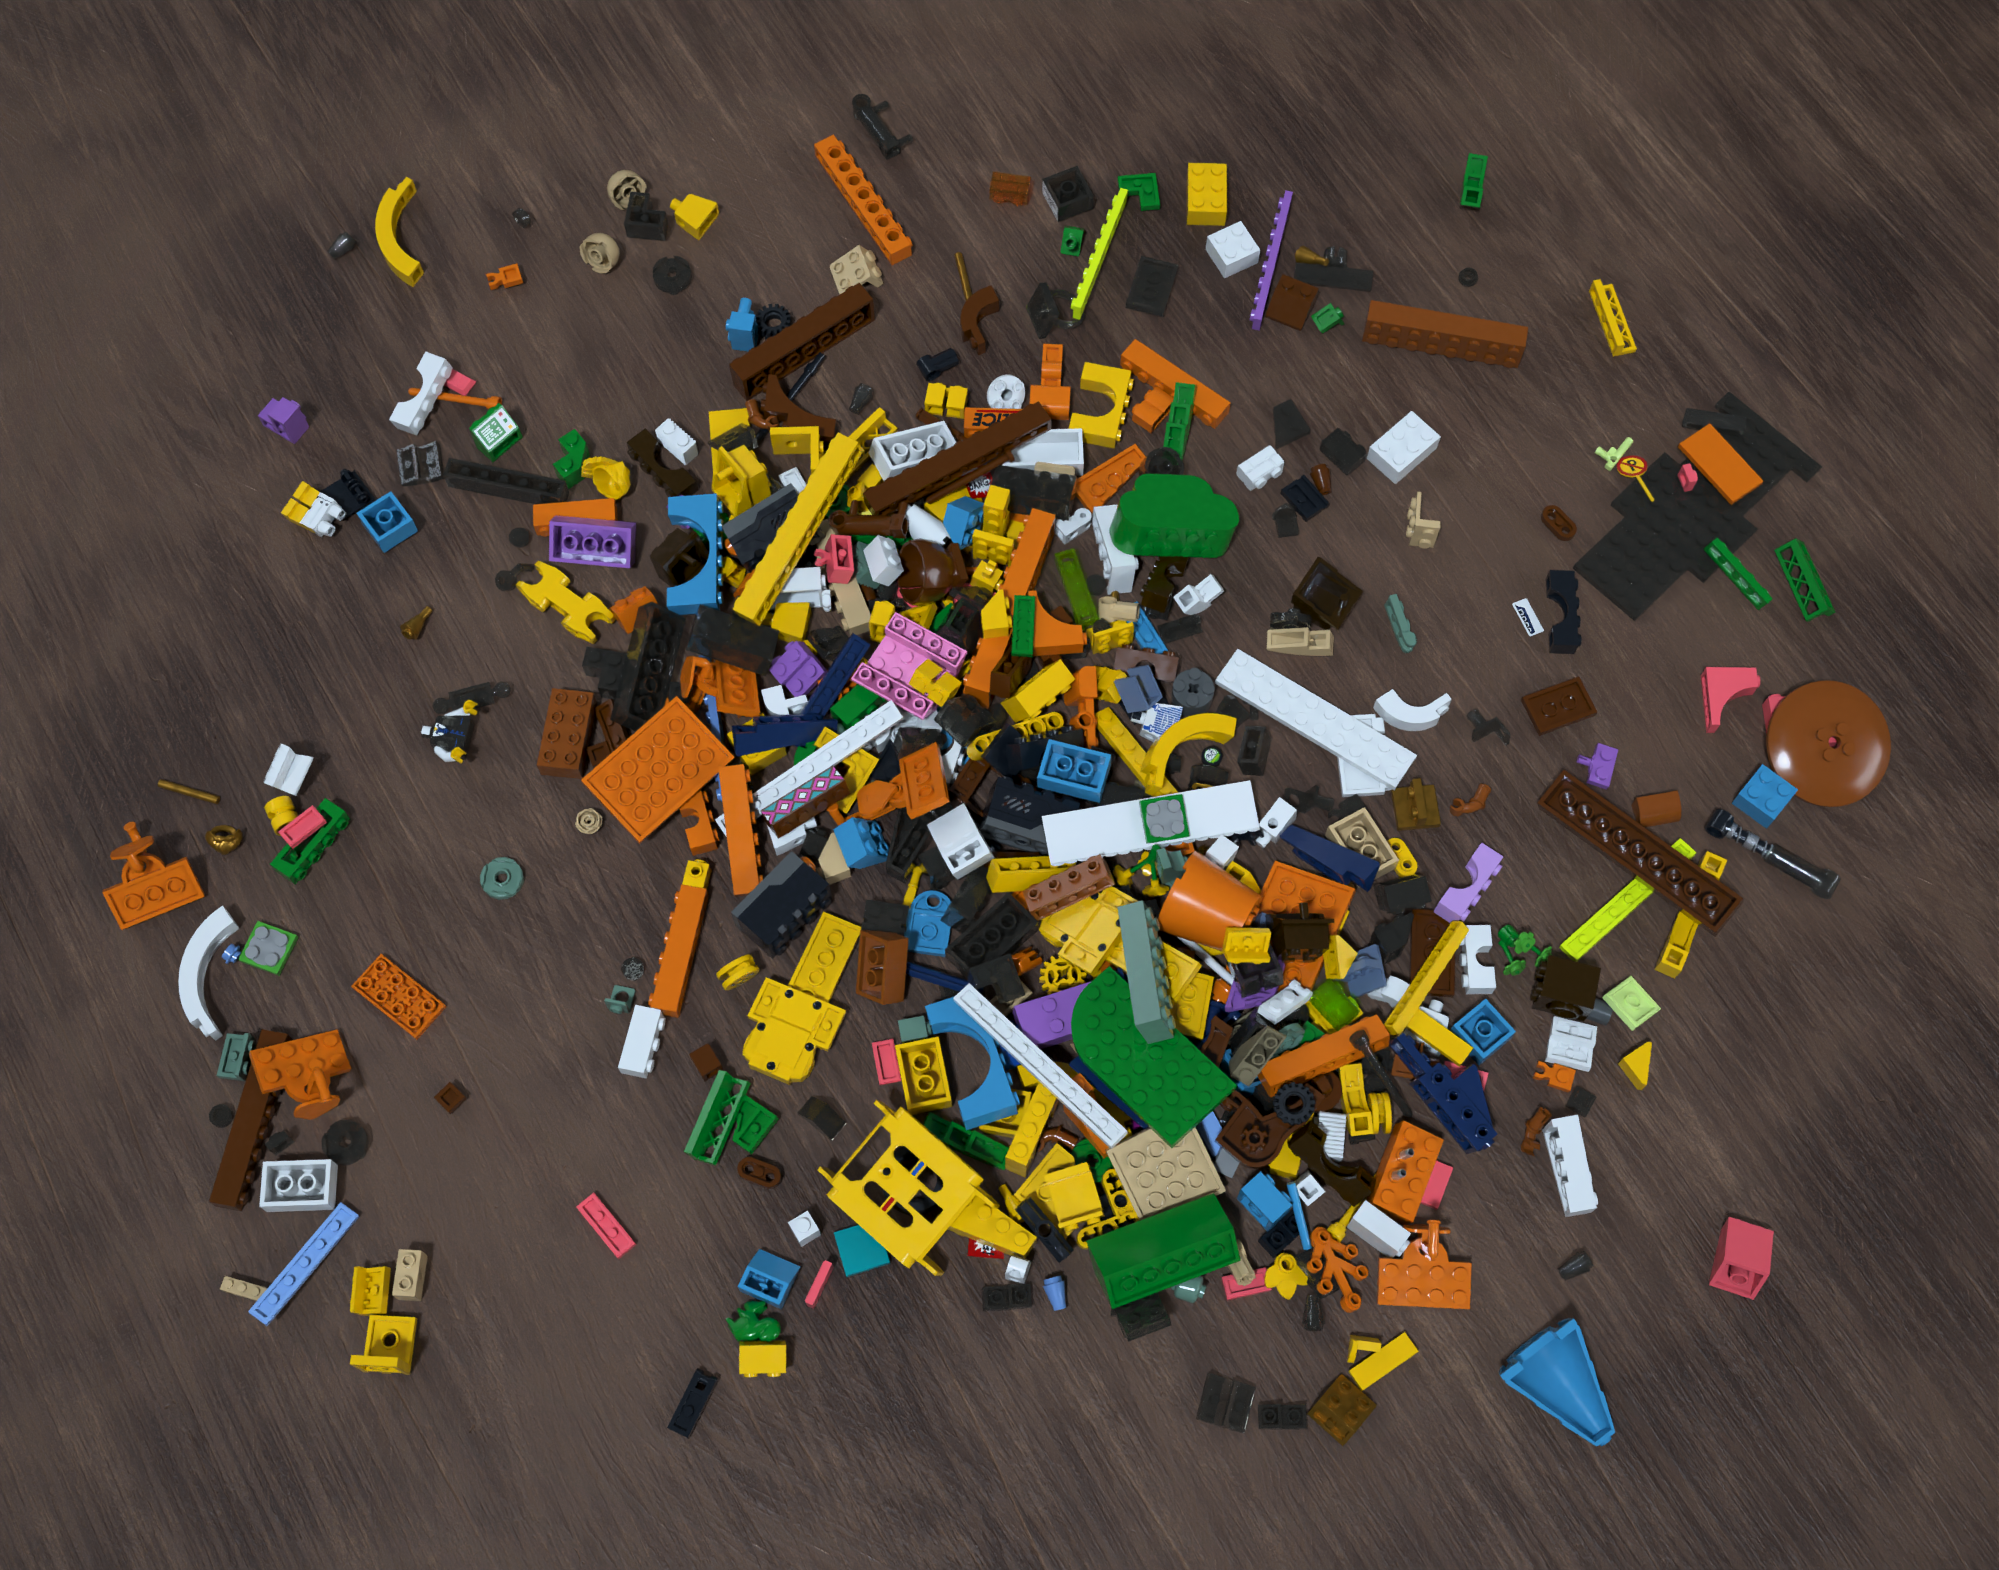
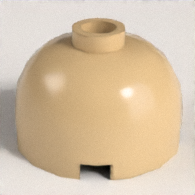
(621, 185)
(600, 252)

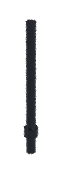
(809, 371)

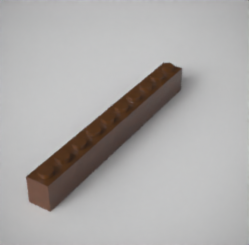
(957, 460)

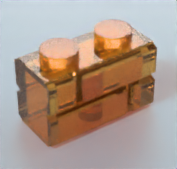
(1010, 188)

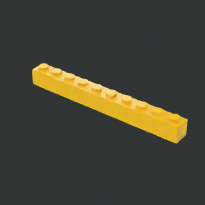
(1426, 978)

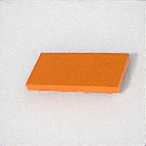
(1720, 464)
(398, 996)

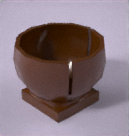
(930, 569)

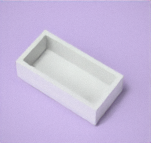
(1053, 447)

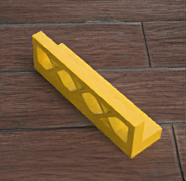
(1609, 321)
(866, 432)

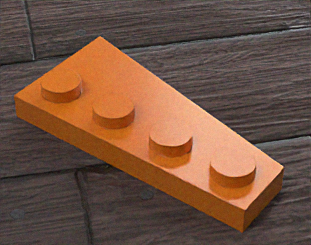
(1105, 480)

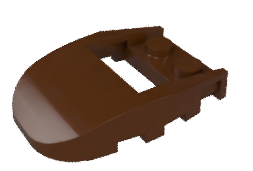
(970, 778)

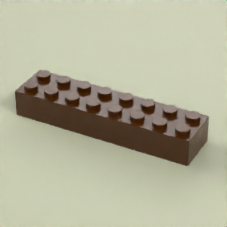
(803, 340)

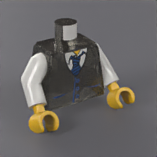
(452, 733)

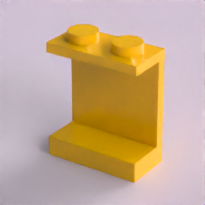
(1074, 1196)

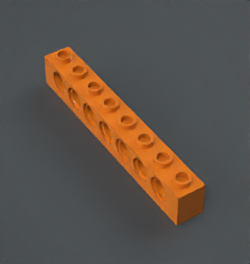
(855, 188)

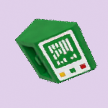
(495, 432)

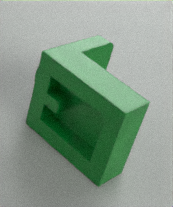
(1328, 317)

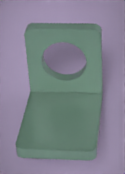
(618, 1006)

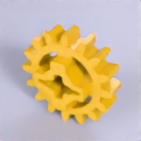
(1056, 971)

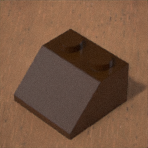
(1292, 302)

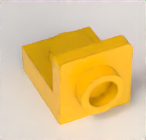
(856, 493)

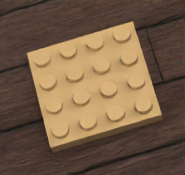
(1163, 1176)

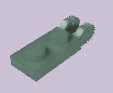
(1400, 624)

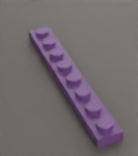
(1269, 266)

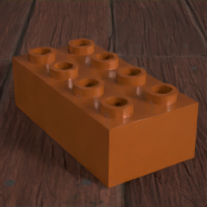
(567, 733)

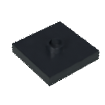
(996, 751)

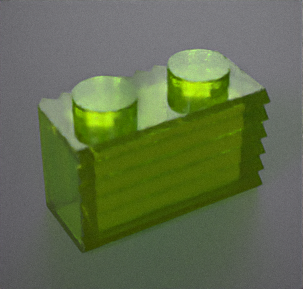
(1334, 1004)

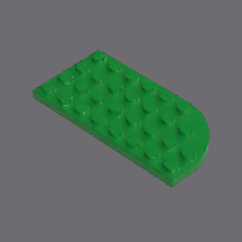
(1162, 1081)

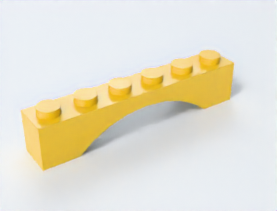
(1683, 929)

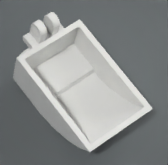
(805, 586)

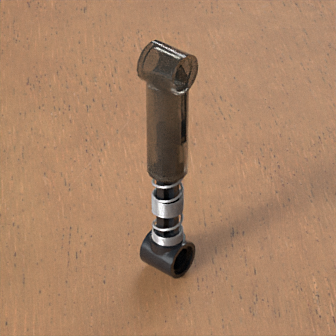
(1821, 881)

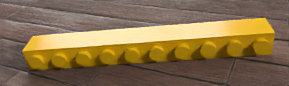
(798, 529)

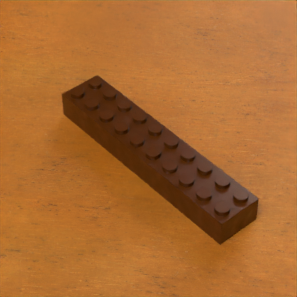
(1640, 853)

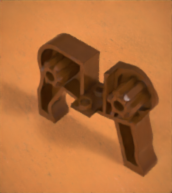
(1247, 1135)

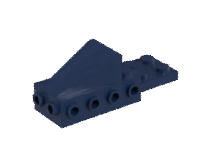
(1454, 1100)

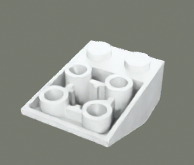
(960, 841)

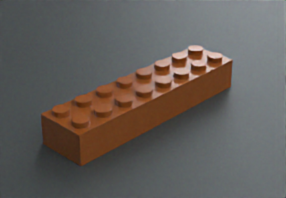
(1445, 334)

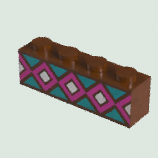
(805, 802)

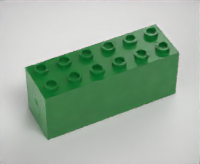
(1163, 1250)

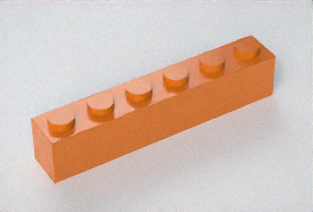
(1161, 373)
(739, 829)
(679, 950)
(1321, 1055)

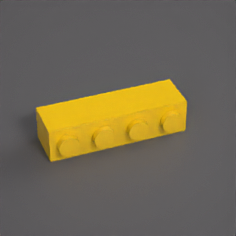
(1021, 872)

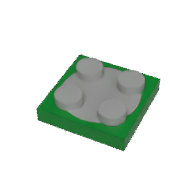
(1164, 819)

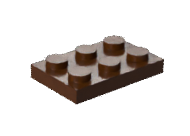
(1559, 706)

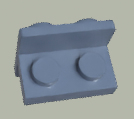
(1365, 972)

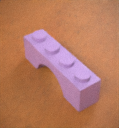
(1481, 866)

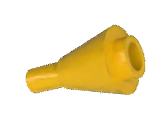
(1011, 1203)

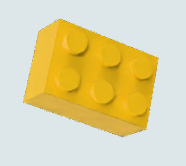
(1206, 194)
(1038, 692)
(923, 1076)

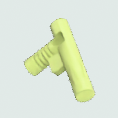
(1614, 454)

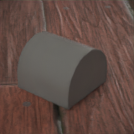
(1601, 1012)

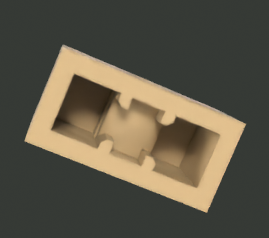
(409, 1275)

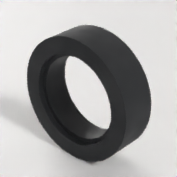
(922, 1206)

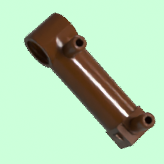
(872, 525)

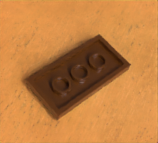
(1425, 934)

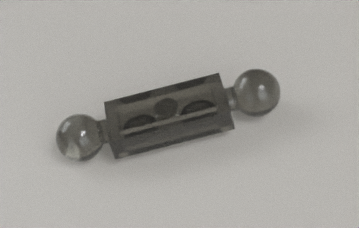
(479, 693)

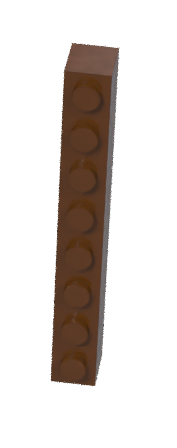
(246, 1136)

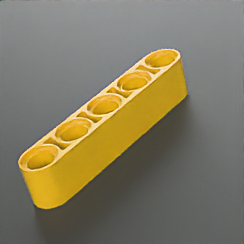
(1039, 723)

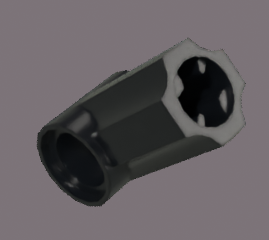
(932, 366)

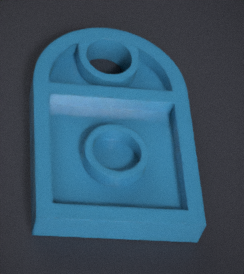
(924, 929)

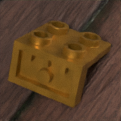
(1342, 1409)

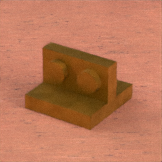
(1415, 806)

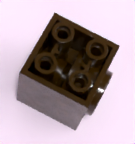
(1565, 988)

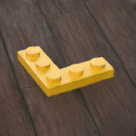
(860, 767)

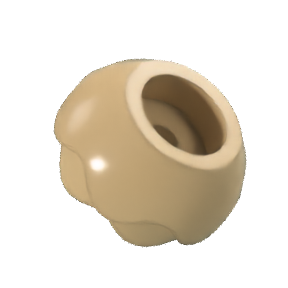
(585, 816)

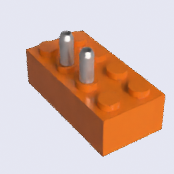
(1404, 1172)

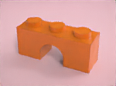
(701, 836)

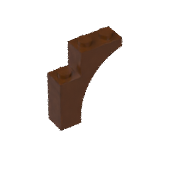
(792, 416)

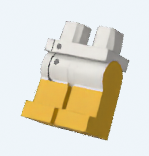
(317, 510)

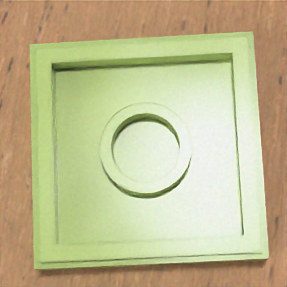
(1631, 1003)

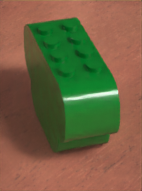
(1173, 518)

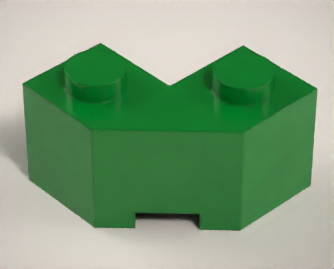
(570, 466)

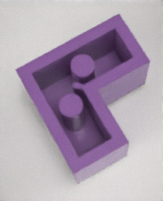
(284, 419)

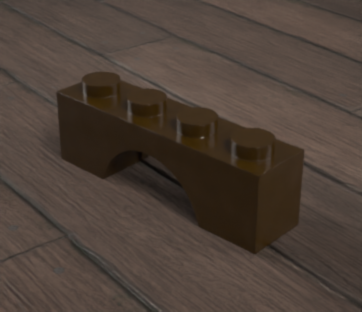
(645, 450)
(1158, 589)
(1350, 1182)

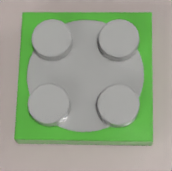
(268, 948)

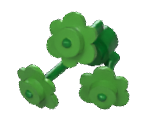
(1523, 943)

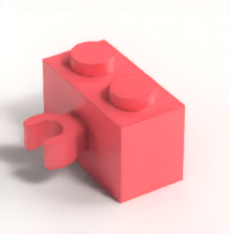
(838, 558)

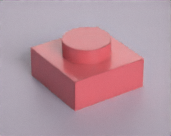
(1687, 477)

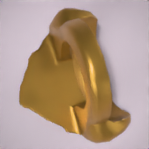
(224, 844)

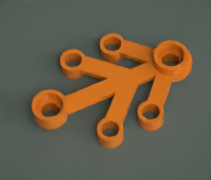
(1335, 1266)

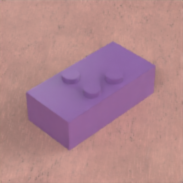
(592, 541)
(1048, 1018)

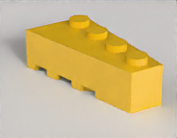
(993, 1229)

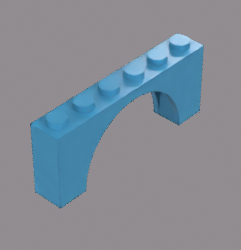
(703, 515)
(994, 1097)

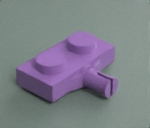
(1600, 765)

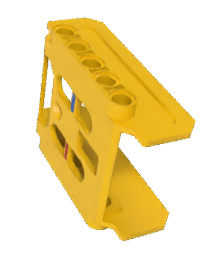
(958, 1189)

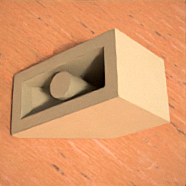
(832, 862)

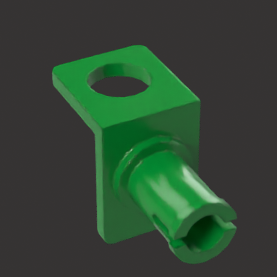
(1072, 240)

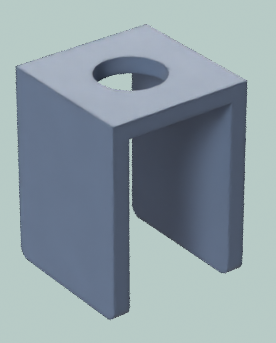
(1138, 689)

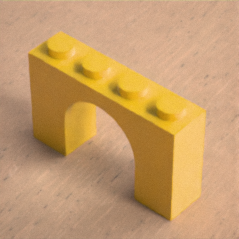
(1115, 384)
(1023, 1147)

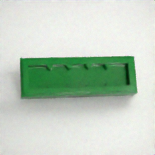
(1023, 626)

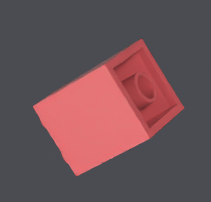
(1742, 1258)

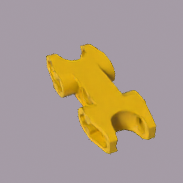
(577, 611)

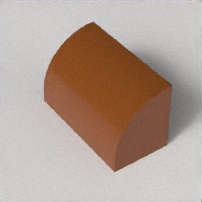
(1657, 809)

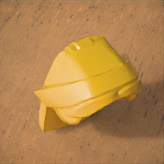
(608, 476)

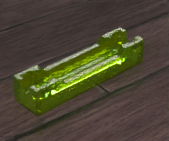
(1076, 588)

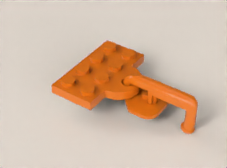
(918, 788)

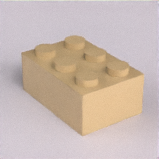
(1363, 836)

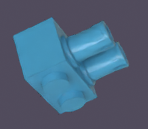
(743, 327)

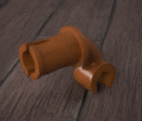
(757, 418)
(1475, 803)
(1533, 1128)
(1058, 1136)

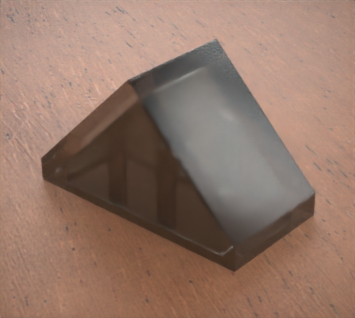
(822, 1117)

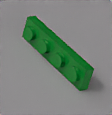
(1738, 573)

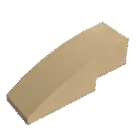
(1301, 641)

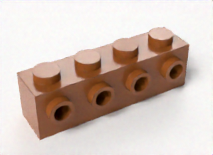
(1068, 887)

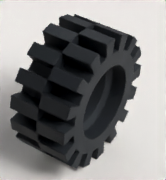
(772, 313)
(1300, 1091)

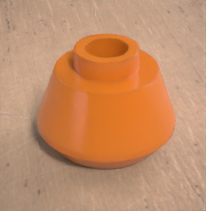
(1221, 991)

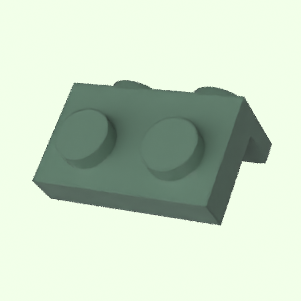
(235, 1056)

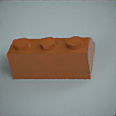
(882, 966)

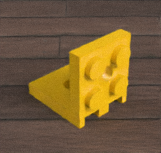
(798, 441)
(996, 547)
(385, 1358)

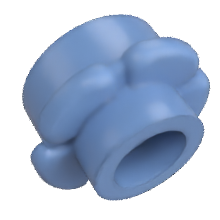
(231, 954)

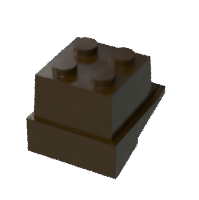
(679, 557)
(1325, 595)
(1299, 935)

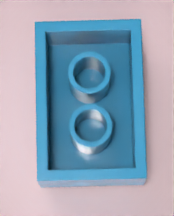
(1074, 770)

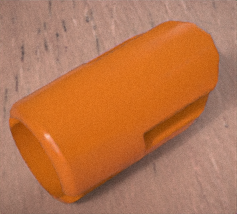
(1025, 961)

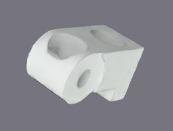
(1076, 525)
(1017, 1269)

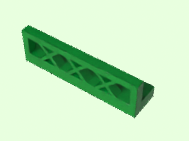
(1812, 579)
(712, 1117)

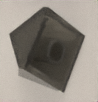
(735, 438)

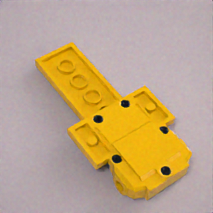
(1092, 935)
(799, 1016)

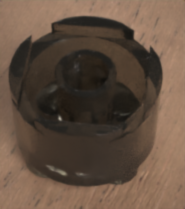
(1164, 458)

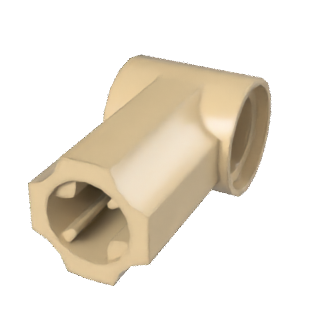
(1114, 610)
(1242, 1270)

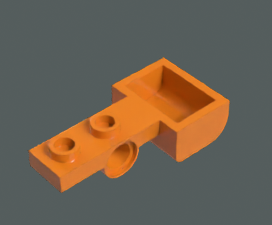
(1050, 393)
(1083, 695)

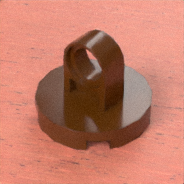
(1330, 1087)

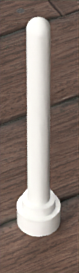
(1212, 963)

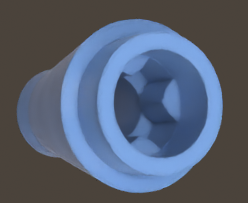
(1055, 1291)

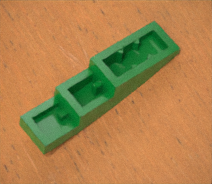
(1180, 418)
(967, 1141)

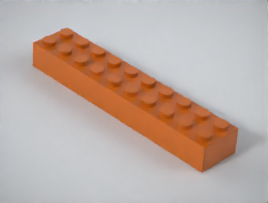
(1019, 579)

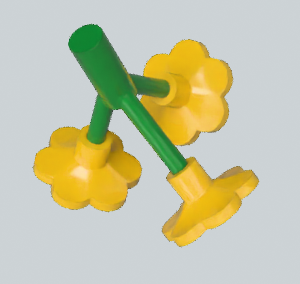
(1148, 868)

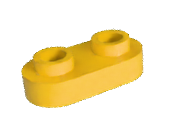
(1404, 856)

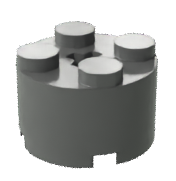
(1193, 692)

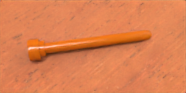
(488, 403)

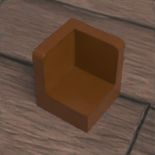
(706, 1062)

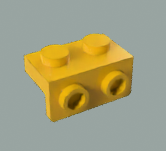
(1247, 945)
(370, 1290)

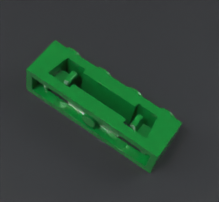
(312, 847)

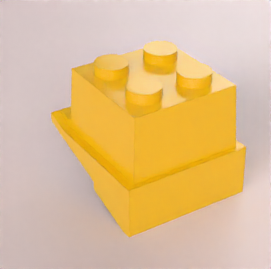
(740, 480)

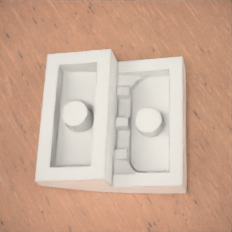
(1571, 1044)

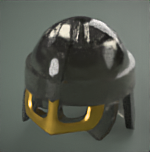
(1206, 776)

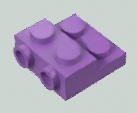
(798, 669)

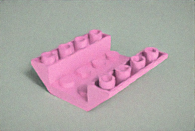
(897, 658)

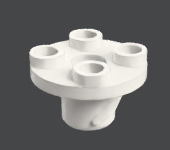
(1006, 392)

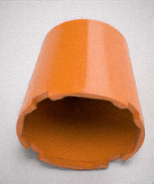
(1207, 903)

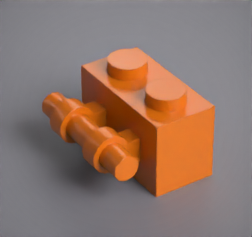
(626, 609)

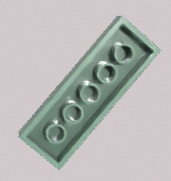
(1145, 972)

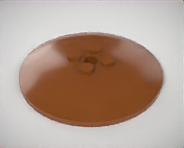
(1801, 749)

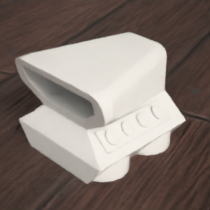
(288, 770)

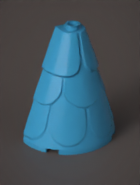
(1561, 1380)

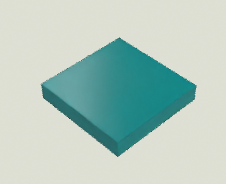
(859, 1251)

